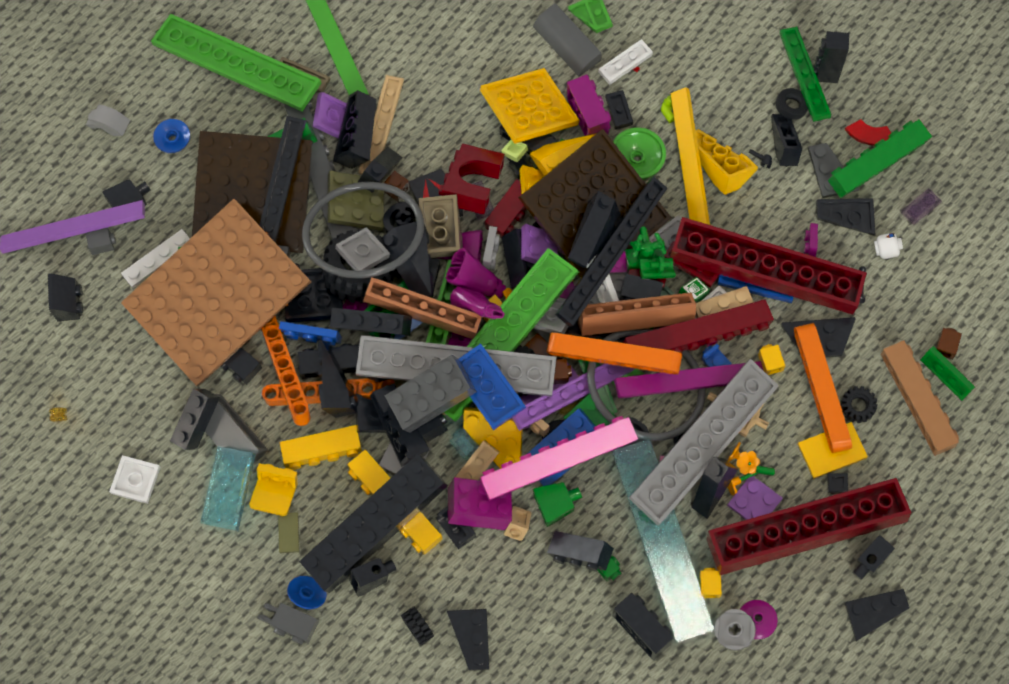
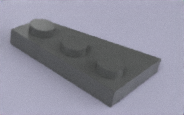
(824, 163)

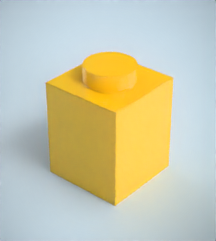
(771, 359)
(710, 583)

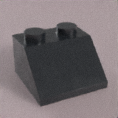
(64, 297)

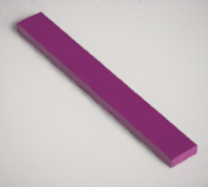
(686, 380)

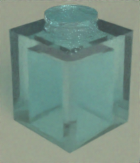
(463, 443)

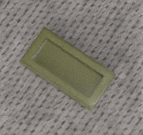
(288, 533)

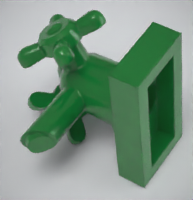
(644, 249)

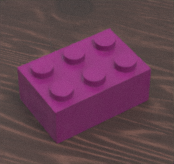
(587, 106)
(471, 507)

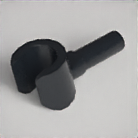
(766, 159)

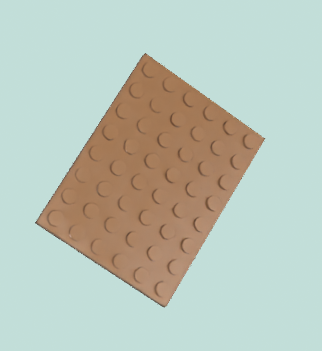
(216, 292)

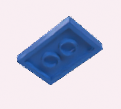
(310, 333)

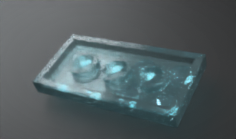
(228, 488)

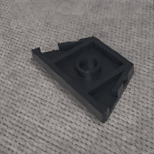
(832, 333)

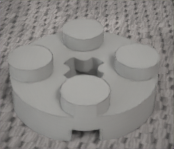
(728, 620)

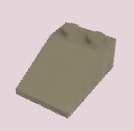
(442, 225)

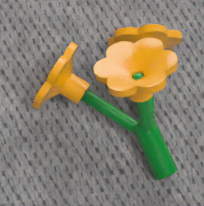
(748, 466)

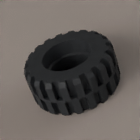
(349, 288)

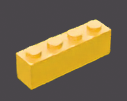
(320, 447)

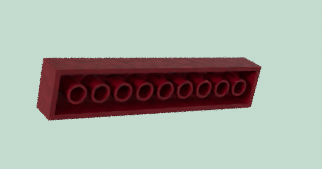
(768, 265)
(808, 526)

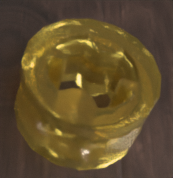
(58, 414)

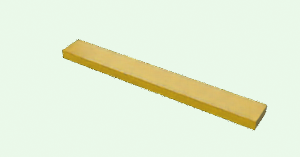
(689, 156)

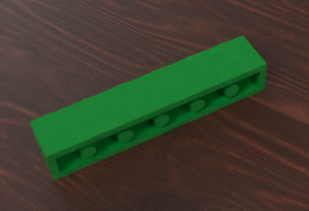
(880, 158)

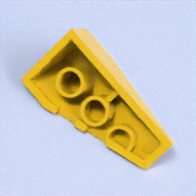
(553, 154)
(724, 167)

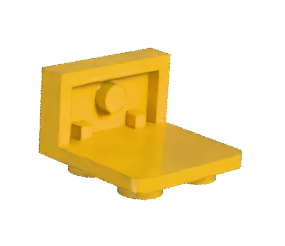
(274, 489)

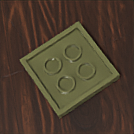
(356, 207)

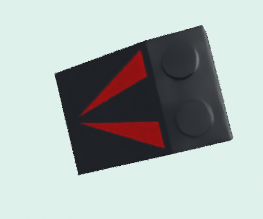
(428, 186)

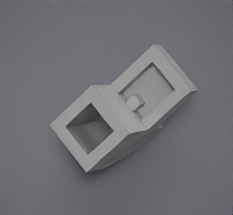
(108, 119)

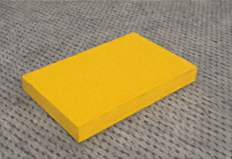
(822, 461)

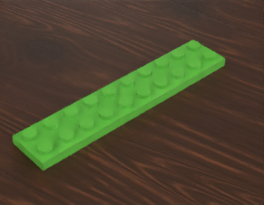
(236, 62)
(522, 310)

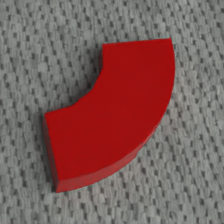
(867, 134)

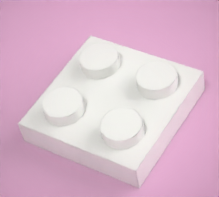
(135, 479)

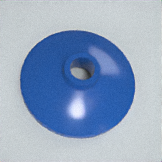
(171, 128)
(306, 592)

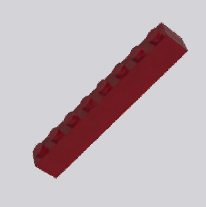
(707, 329)

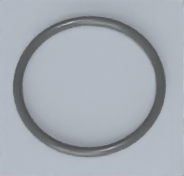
(365, 273)
(640, 434)

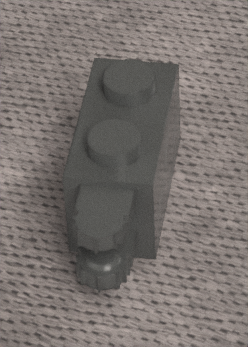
(291, 622)

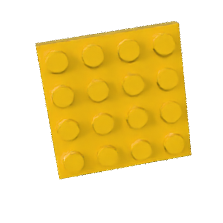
(529, 105)

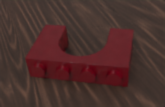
(472, 161)

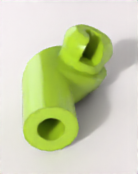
(667, 108)

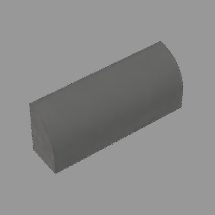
(567, 40)
(231, 432)

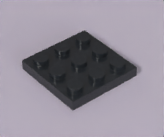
(314, 301)

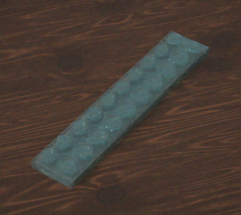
(664, 550)

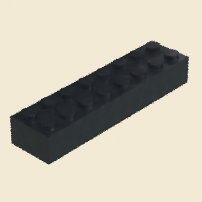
(373, 523)

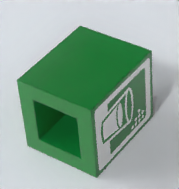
(697, 288)

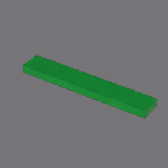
(805, 74)

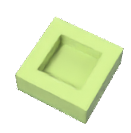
(515, 151)

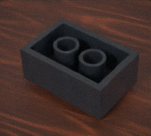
(643, 625)

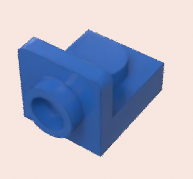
(714, 357)

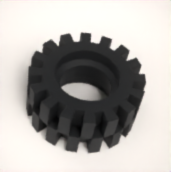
(866, 396)
(417, 625)

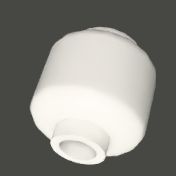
(888, 246)

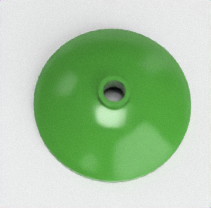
(645, 145)

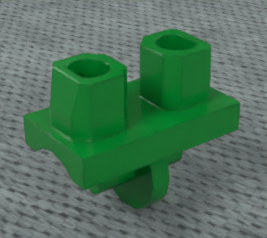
(656, 268)

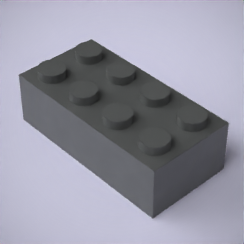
(430, 393)

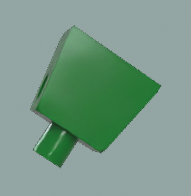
(555, 501)

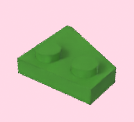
(592, 13)

